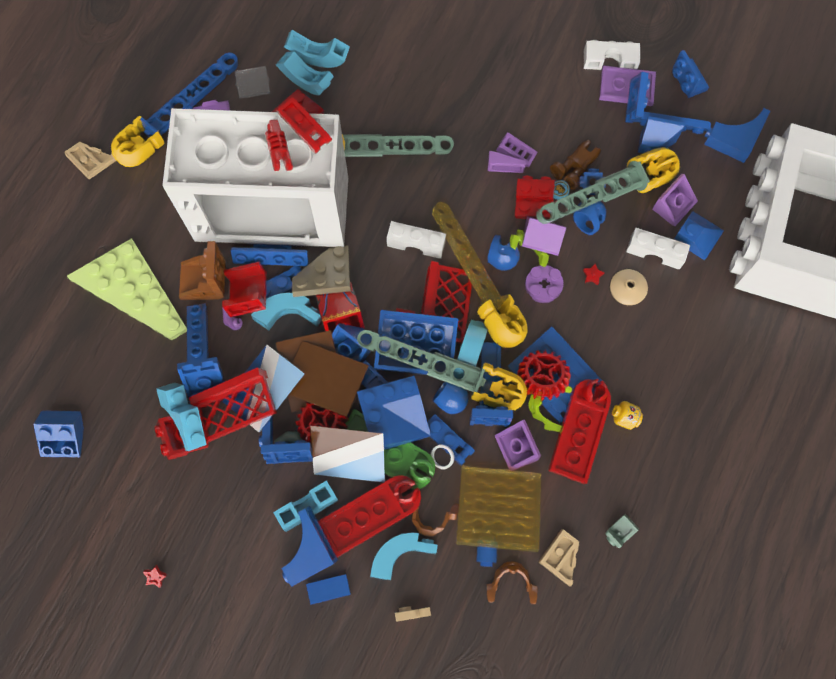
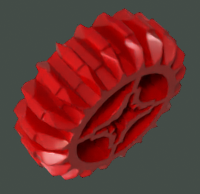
(542, 381)
(310, 417)

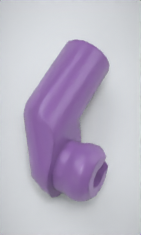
(231, 322)

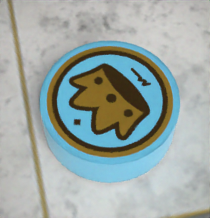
(561, 189)

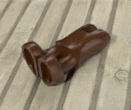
(579, 160)

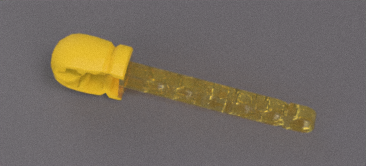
(505, 328)

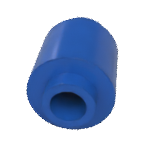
(486, 556)

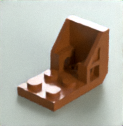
(203, 275)

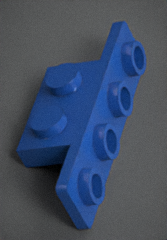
(270, 255)

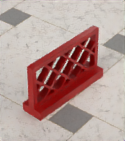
(430, 294)
(232, 388)

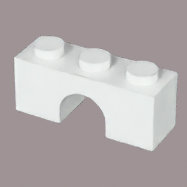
(624, 53)
(405, 236)
(647, 243)

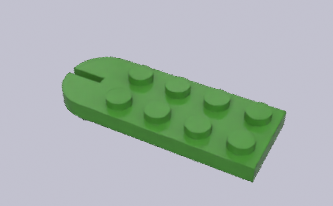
(402, 458)

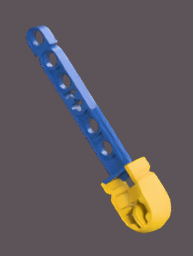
(132, 149)

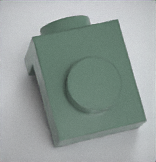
(621, 531)

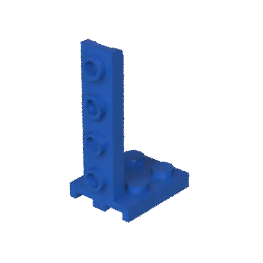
(638, 101)
(199, 371)
(486, 414)
(281, 451)

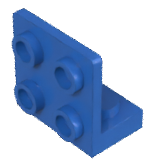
(689, 75)

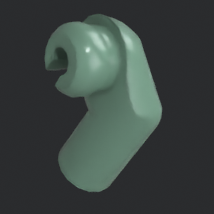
(289, 436)

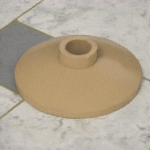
(625, 294)

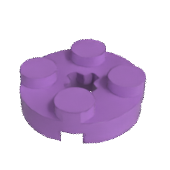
(535, 290)

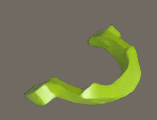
(514, 239)
(534, 408)

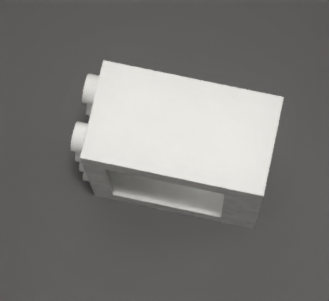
(227, 185)
(766, 265)

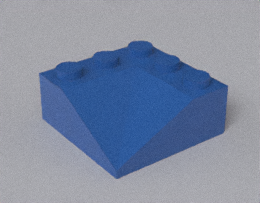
(395, 412)

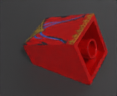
(339, 308)

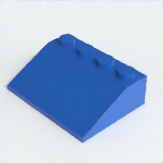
(417, 330)

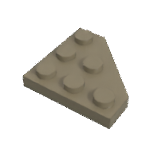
(325, 274)

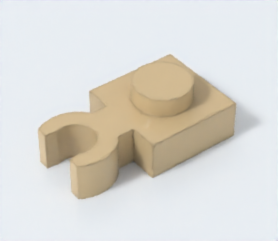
(406, 613)

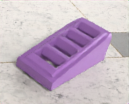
(513, 141)
(502, 163)

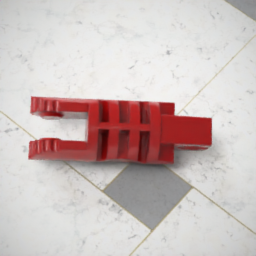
(278, 146)

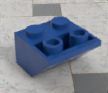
(59, 433)

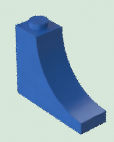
(736, 140)
(314, 552)

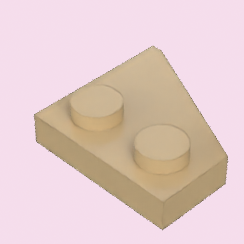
(89, 159)
(561, 556)

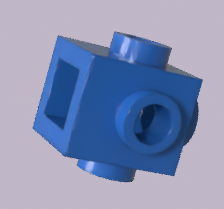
(592, 173)

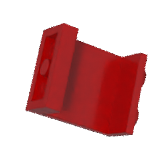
(246, 289)

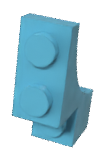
(186, 416)

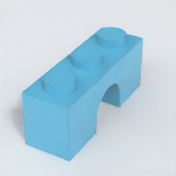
(317, 499)

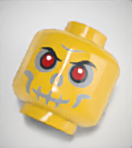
(627, 415)

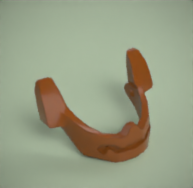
(428, 530)
(511, 567)

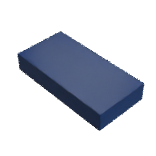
(328, 589)

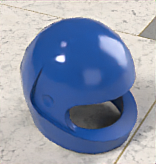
(594, 213)
(502, 256)
(451, 398)

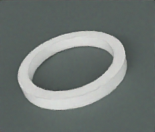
(451, 454)

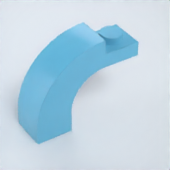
(317, 54)
(303, 75)
(286, 304)
(471, 346)
(392, 549)

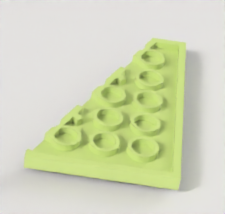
(130, 285)

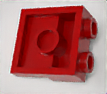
(533, 195)
(171, 439)

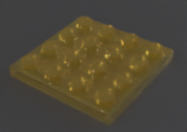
(499, 509)

